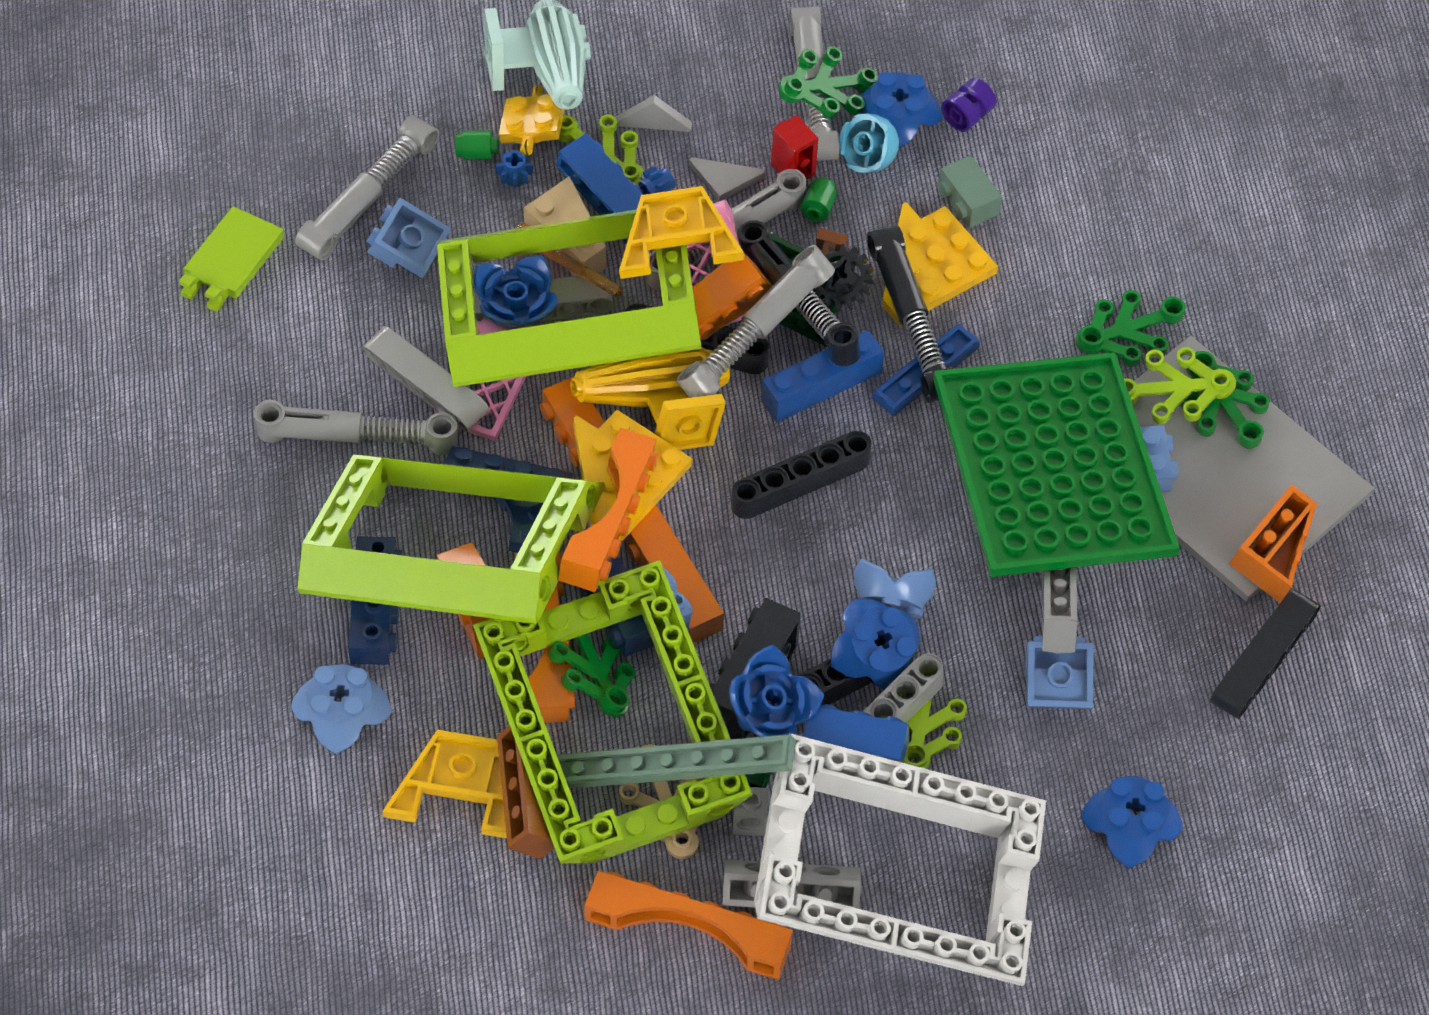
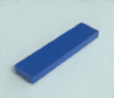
(906, 385)

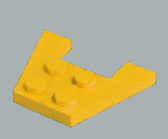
(676, 220)
(458, 769)

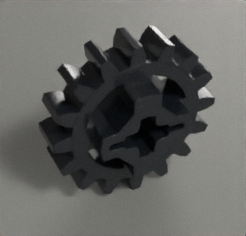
(851, 284)

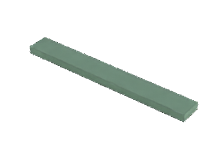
(678, 761)

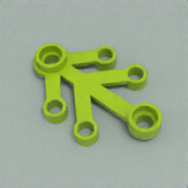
(630, 168)
(1182, 386)
(922, 724)

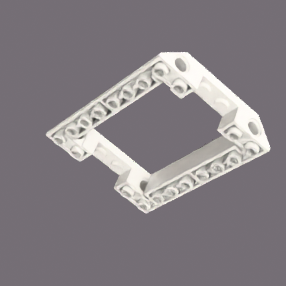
(920, 793)

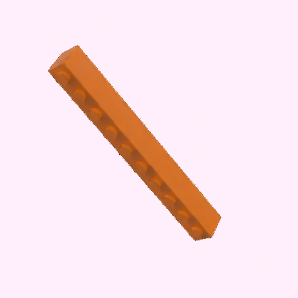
(653, 536)

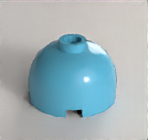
(868, 143)

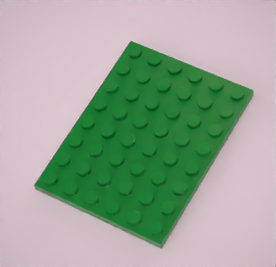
(1054, 464)

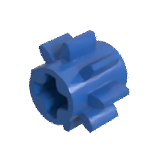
(514, 168)
(656, 181)

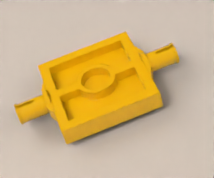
(530, 120)

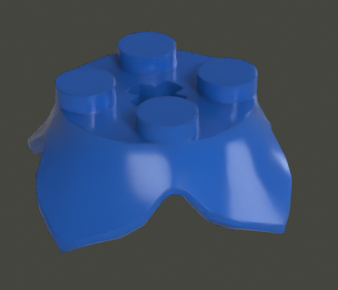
(903, 102)
(516, 295)
(855, 649)
(769, 679)
(1128, 835)

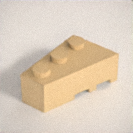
(565, 204)

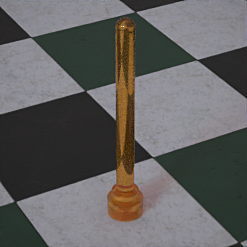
(582, 270)

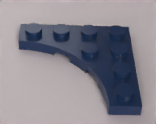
(521, 512)

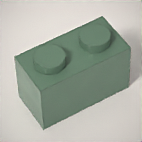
(969, 191)

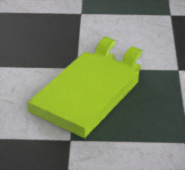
(230, 257)

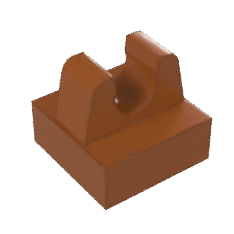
(827, 238)

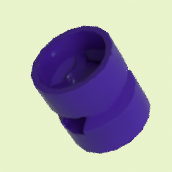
(969, 104)

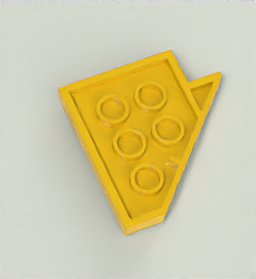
(941, 256)
(594, 453)

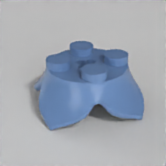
(907, 593)
(335, 722)

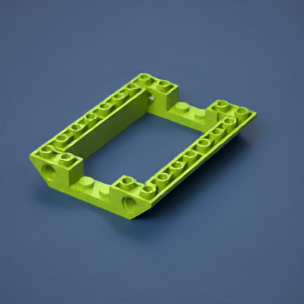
(563, 344)
(515, 594)
(621, 597)

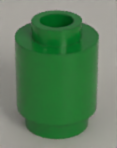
(476, 145)
(819, 199)

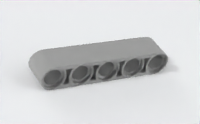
(575, 299)
(424, 377)
(910, 681)

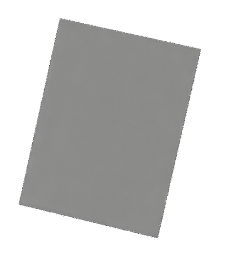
(1230, 489)

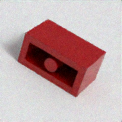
(794, 147)

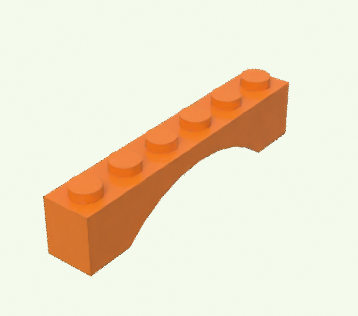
(589, 551)
(545, 680)
(623, 903)

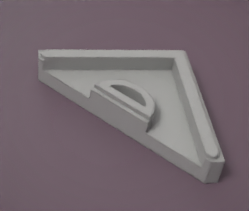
(654, 114)
(725, 178)

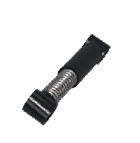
(888, 249)
(839, 337)

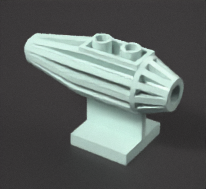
(549, 42)

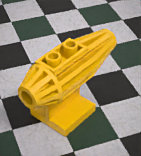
(653, 384)

